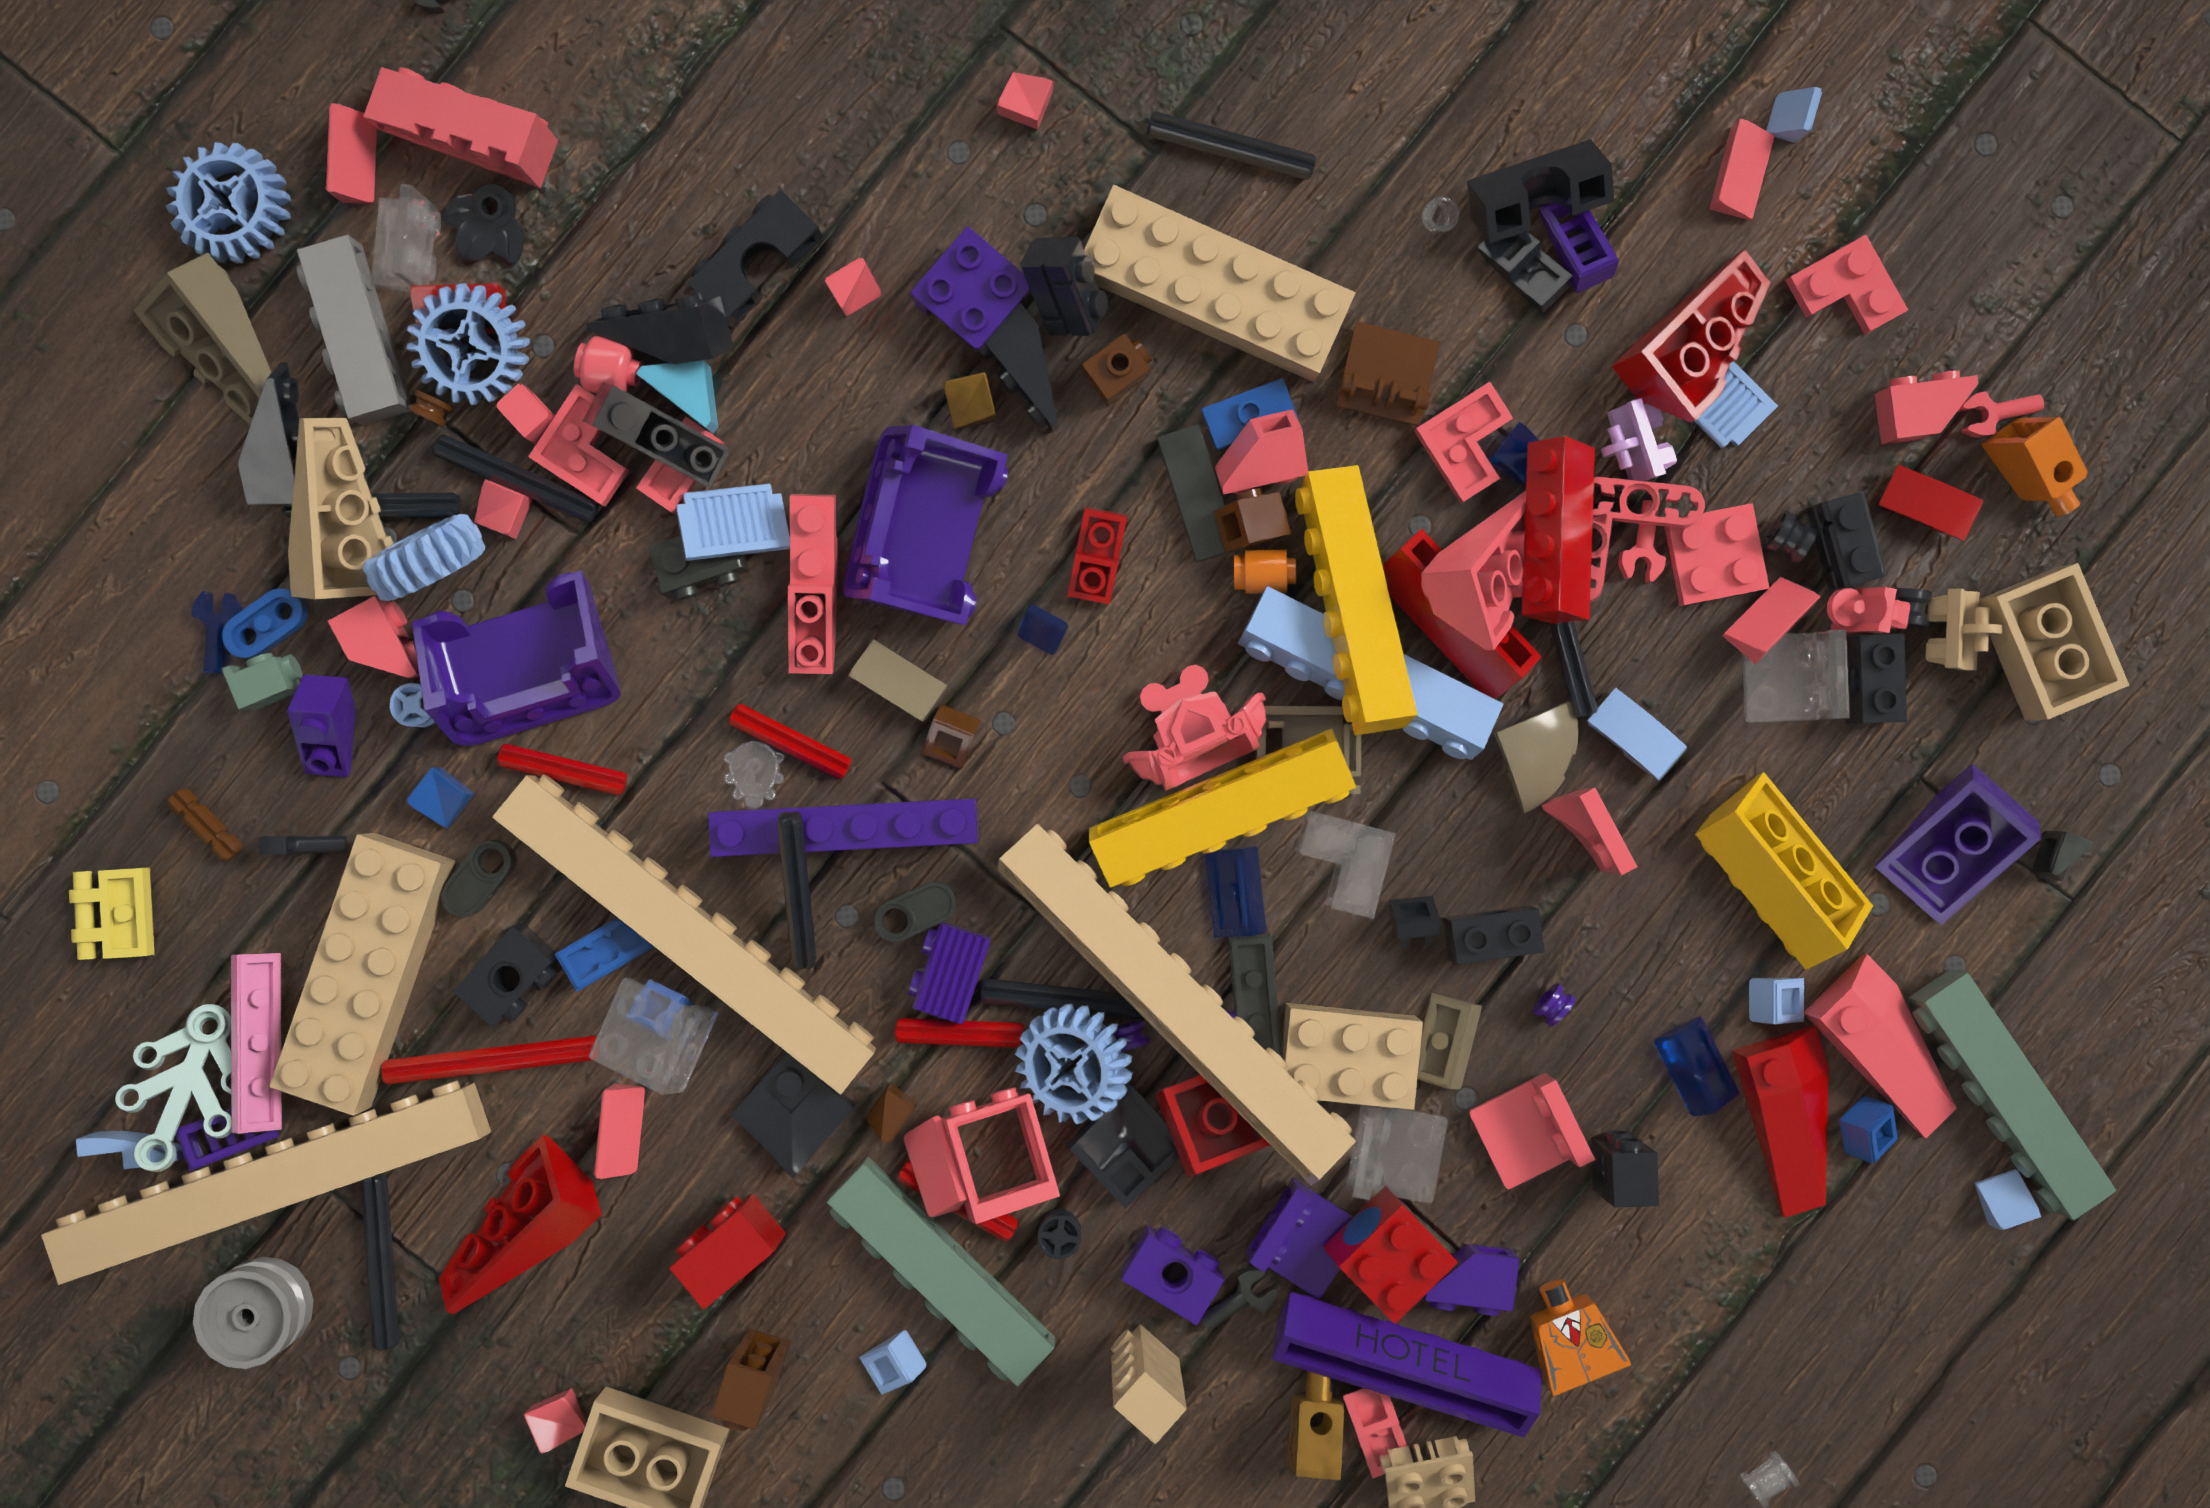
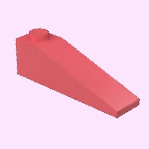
(1480, 575)
(1878, 1036)

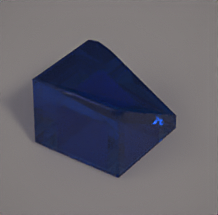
(1513, 451)

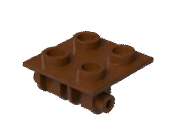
(1388, 374)

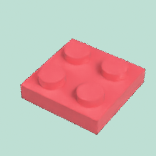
(1717, 556)

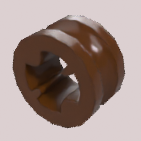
(430, 408)

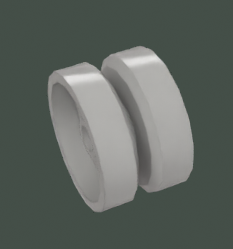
(253, 1312)

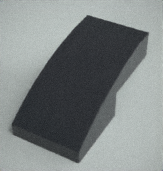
(1527, 269)

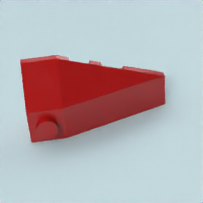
(1688, 352)
(1788, 1103)
(534, 1218)

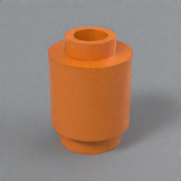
(1263, 569)

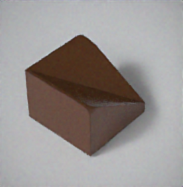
(890, 1112)

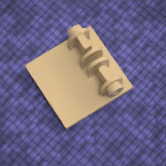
(1432, 1482)

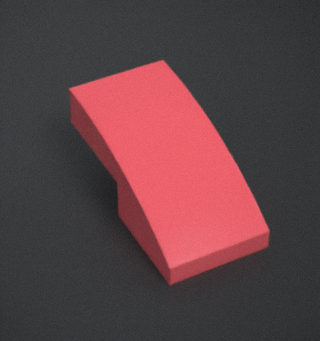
(1374, 1425)

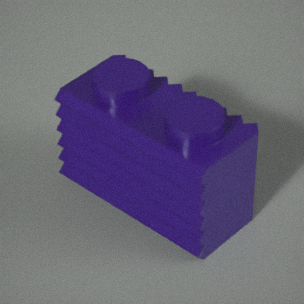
(950, 973)

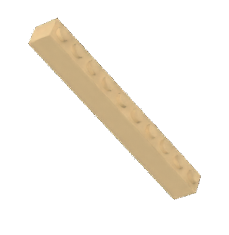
(685, 932)
(1176, 1004)
(265, 1183)

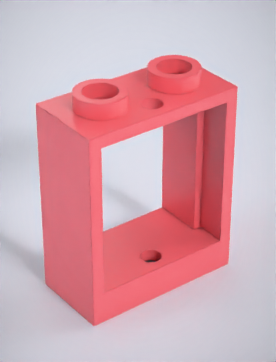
(1018, 1197)

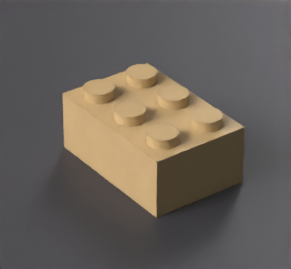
(2053, 643)
(1353, 1054)
(645, 1454)

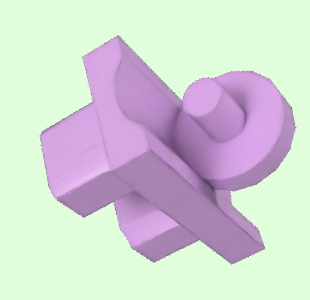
(1635, 442)

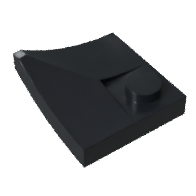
(792, 1113)
(1126, 1147)

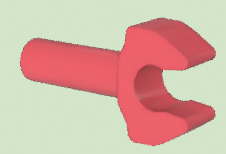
(1993, 412)
(1644, 550)

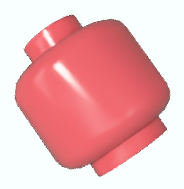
(606, 362)

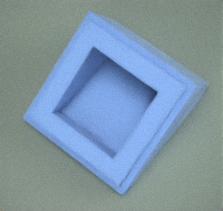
(1794, 113)
(1776, 1000)
(2006, 1200)
(894, 1362)

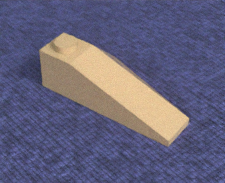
(332, 514)

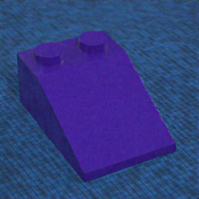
(1959, 844)

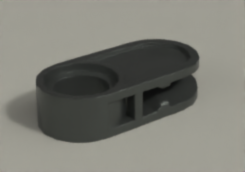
(473, 886)
(924, 909)

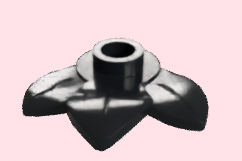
(486, 232)

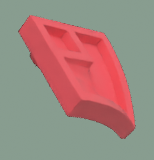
(1592, 825)

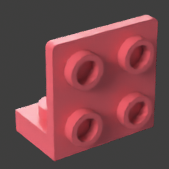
(1530, 1131)

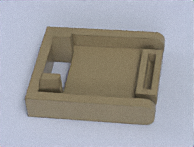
(1306, 721)

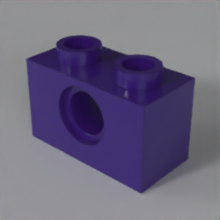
(1186, 1296)

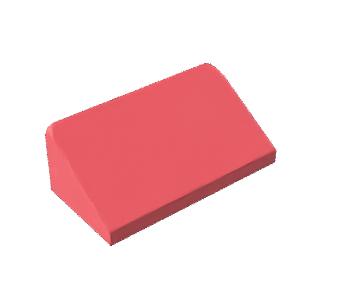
(351, 156)
(1742, 170)
(1770, 618)
(619, 1131)
(935, 1167)

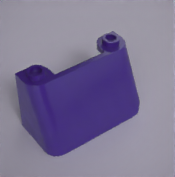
(921, 523)
(516, 666)

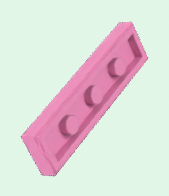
(255, 1041)

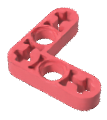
(1603, 516)

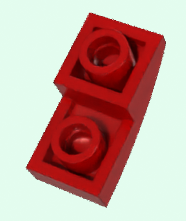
(1931, 503)
(1097, 555)

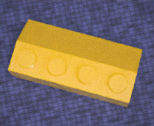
(1785, 872)

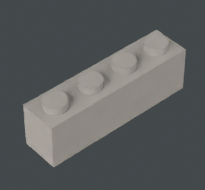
(353, 330)

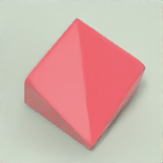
(1025, 99)
(853, 286)
(526, 412)
(502, 509)
(555, 1420)

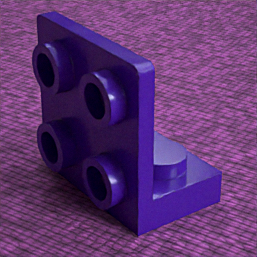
(971, 289)
(1295, 1237)

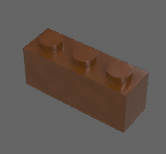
(750, 1380)

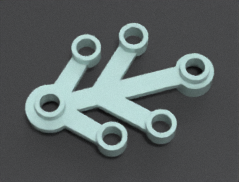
(184, 1080)

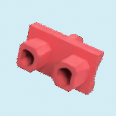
(1867, 610)

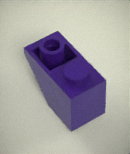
(323, 724)
(1480, 1279)

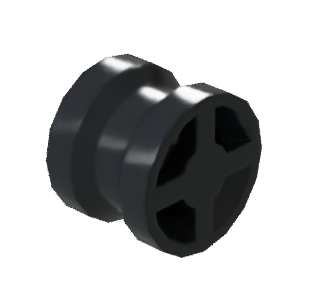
(1790, 537)
(1918, 600)
(1059, 1243)

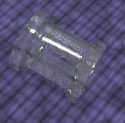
(1769, 1479)

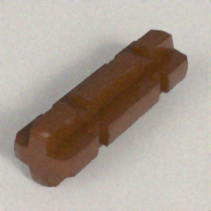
(205, 824)

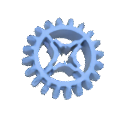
(201, 222)
(474, 326)
(424, 557)
(1099, 1087)

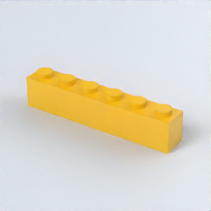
(1355, 601)
(1221, 809)

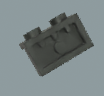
(683, 577)

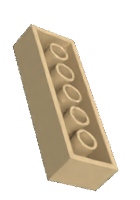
(1216, 284)
(362, 973)

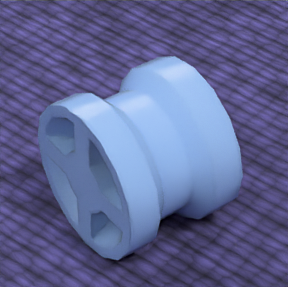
(406, 702)

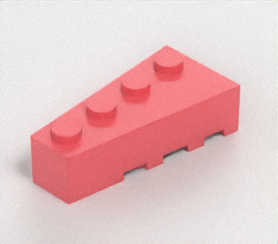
(462, 125)

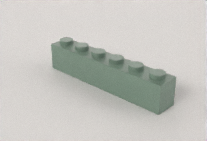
(2011, 1095)
(941, 1272)

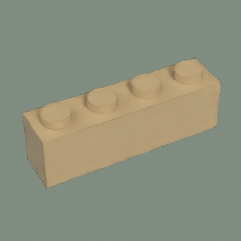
(1147, 1383)

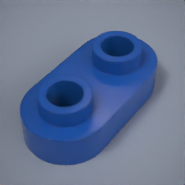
(266, 620)

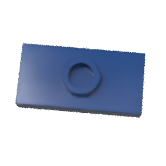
(1231, 415)
(601, 953)

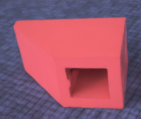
(1921, 409)
(1264, 453)
(376, 637)

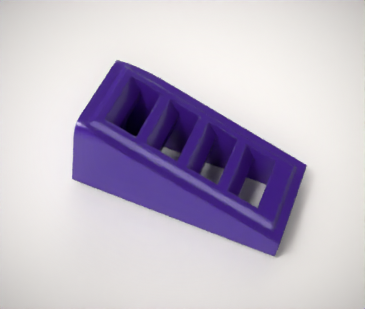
(1589, 266)
(192, 1149)

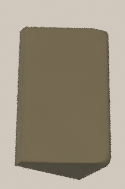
(898, 680)
(1447, 1040)

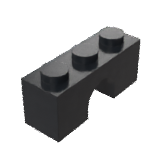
(1569, 176)
(775, 228)

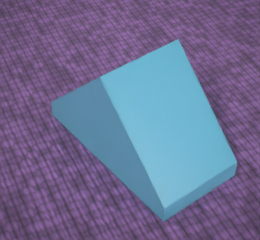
(687, 387)

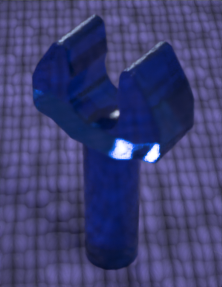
(215, 624)

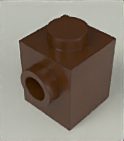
(1117, 368)
(1252, 520)

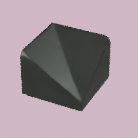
(2059, 852)

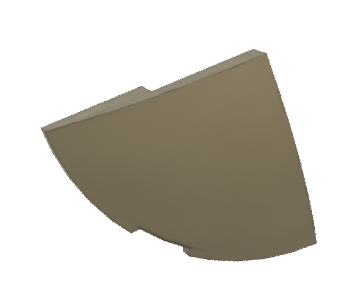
(1539, 753)

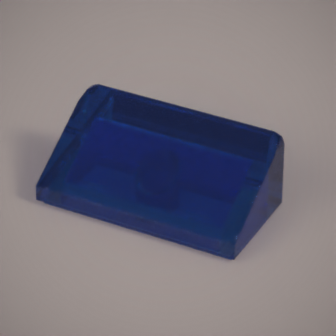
(1235, 892)
(1697, 1067)

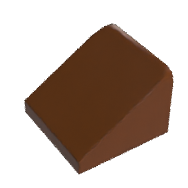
(951, 736)

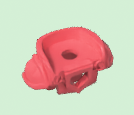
(1194, 730)

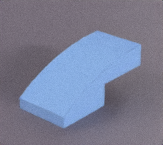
(1637, 734)
(120, 1141)

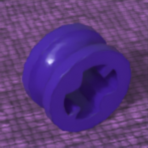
(1554, 1005)
(1134, 1034)

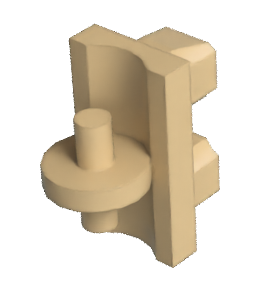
(1965, 632)

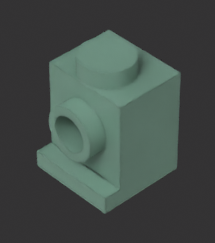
(263, 680)

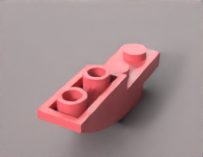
(812, 584)

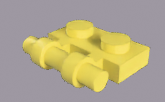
(124, 913)

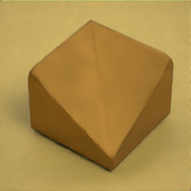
(969, 400)

